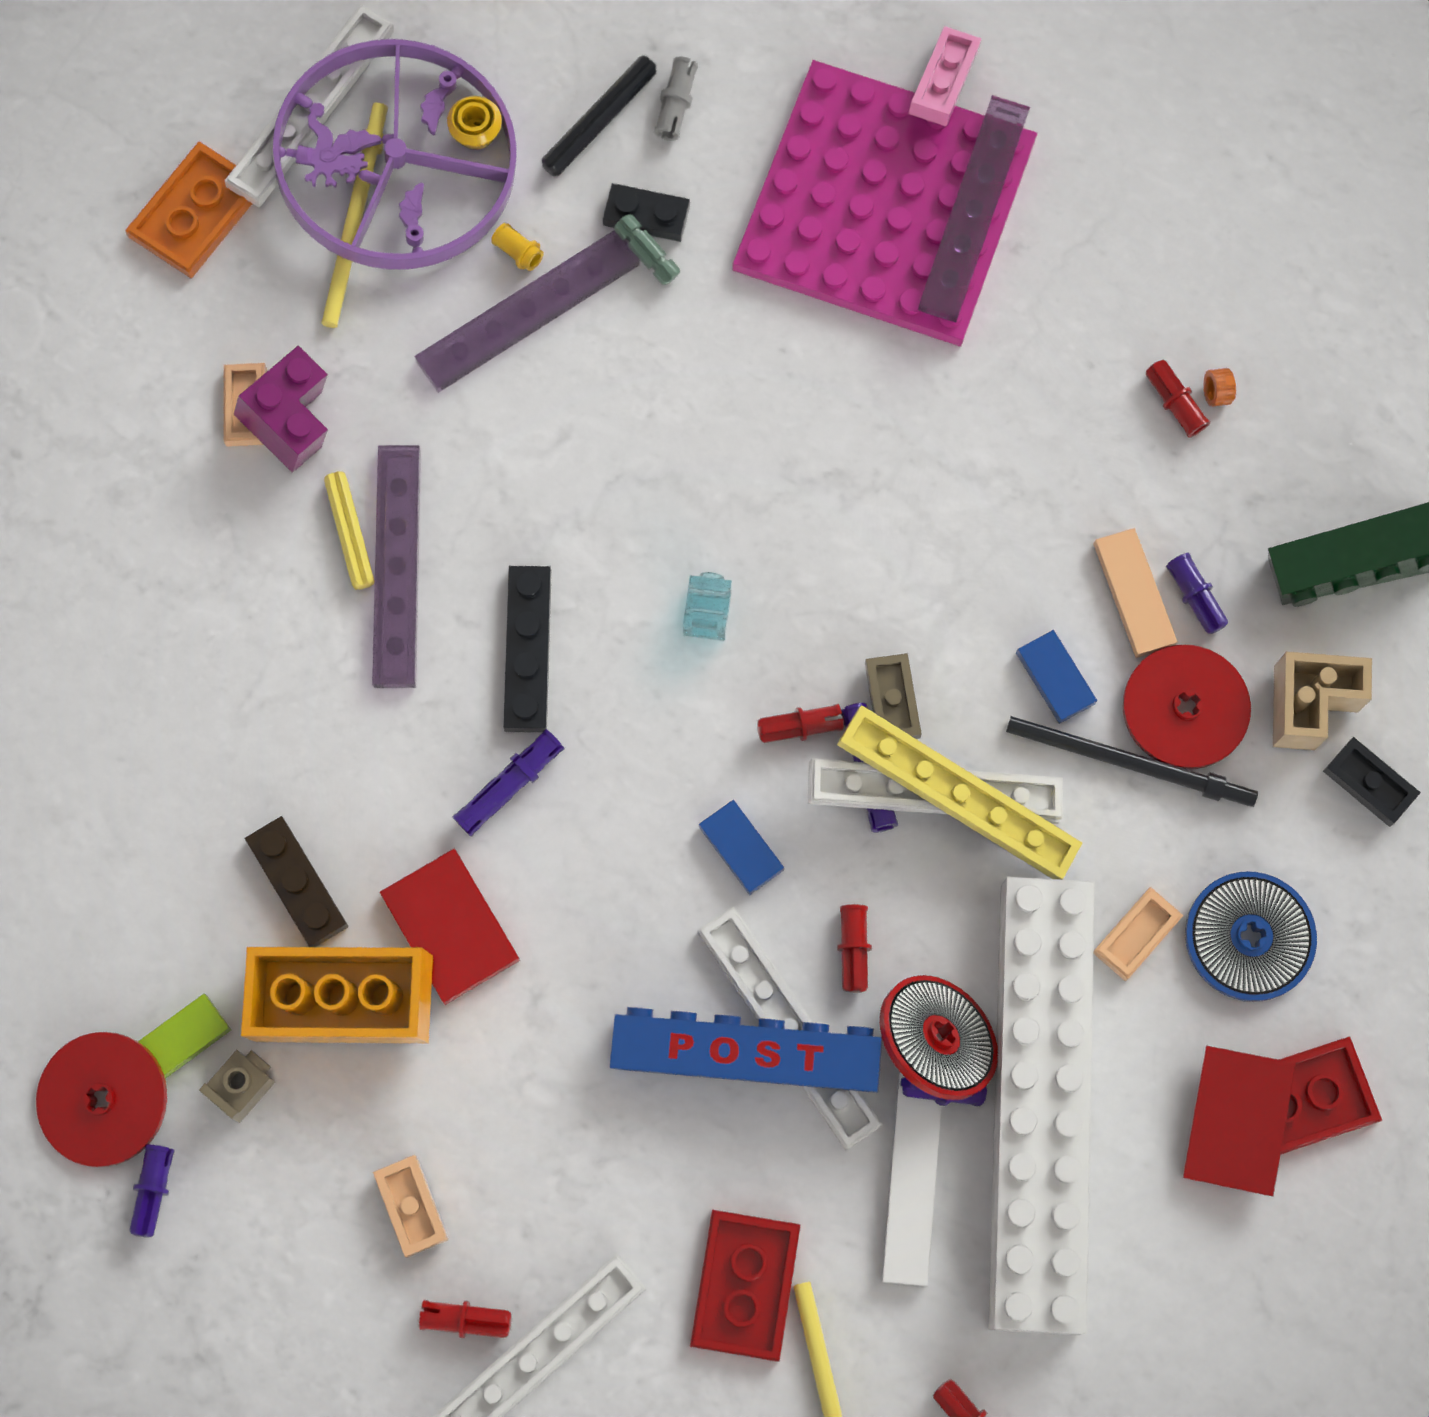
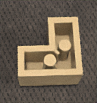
(1309, 687)

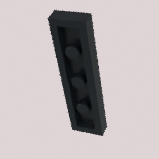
(527, 649)

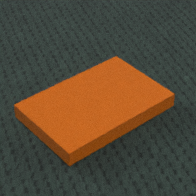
(190, 212)

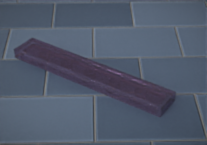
(974, 209)
(526, 311)
(396, 567)

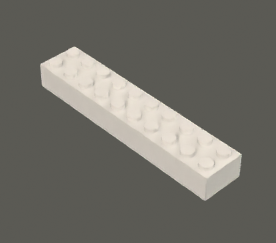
(1042, 1107)

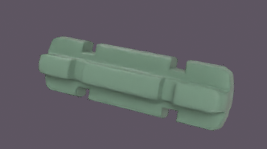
(647, 249)

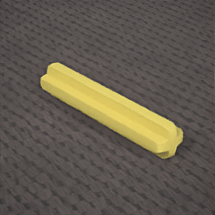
(349, 530)

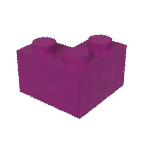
(277, 408)

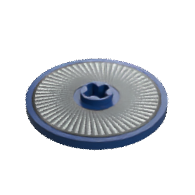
(1231, 963)

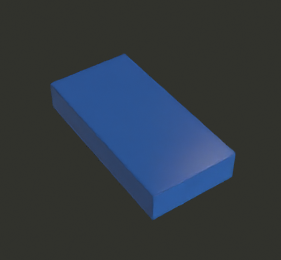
(1056, 676)
(741, 847)

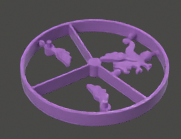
(330, 157)

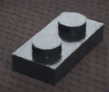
(656, 212)
(1371, 781)

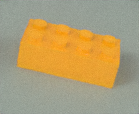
(337, 995)

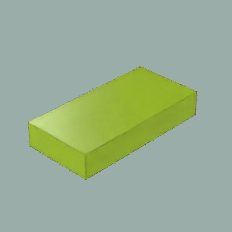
(186, 1034)

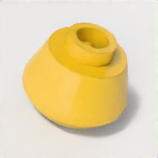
(474, 122)

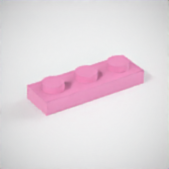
(944, 76)

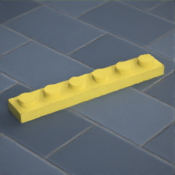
(959, 793)

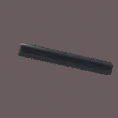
(599, 116)

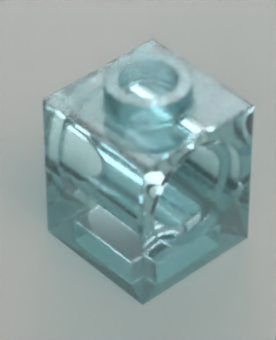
(707, 606)

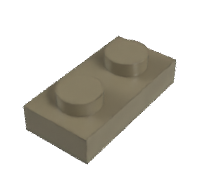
(893, 692)

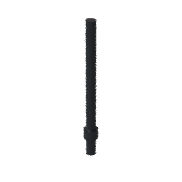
(1211, 785)

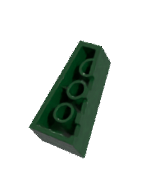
(1352, 556)

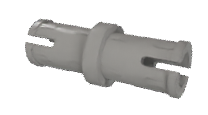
(676, 98)

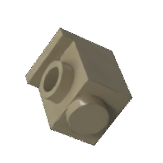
(240, 1101)

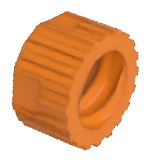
(1219, 387)

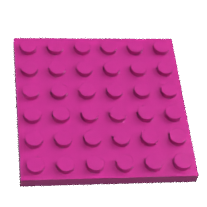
(866, 201)

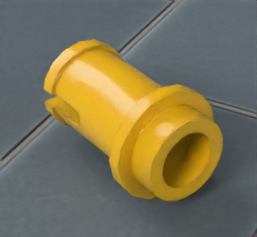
(524, 252)

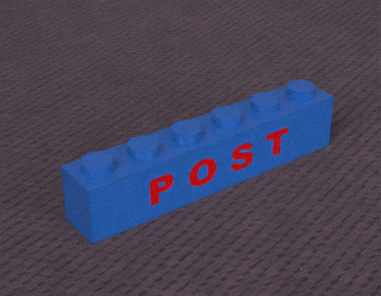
(746, 1052)

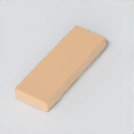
(1135, 592)

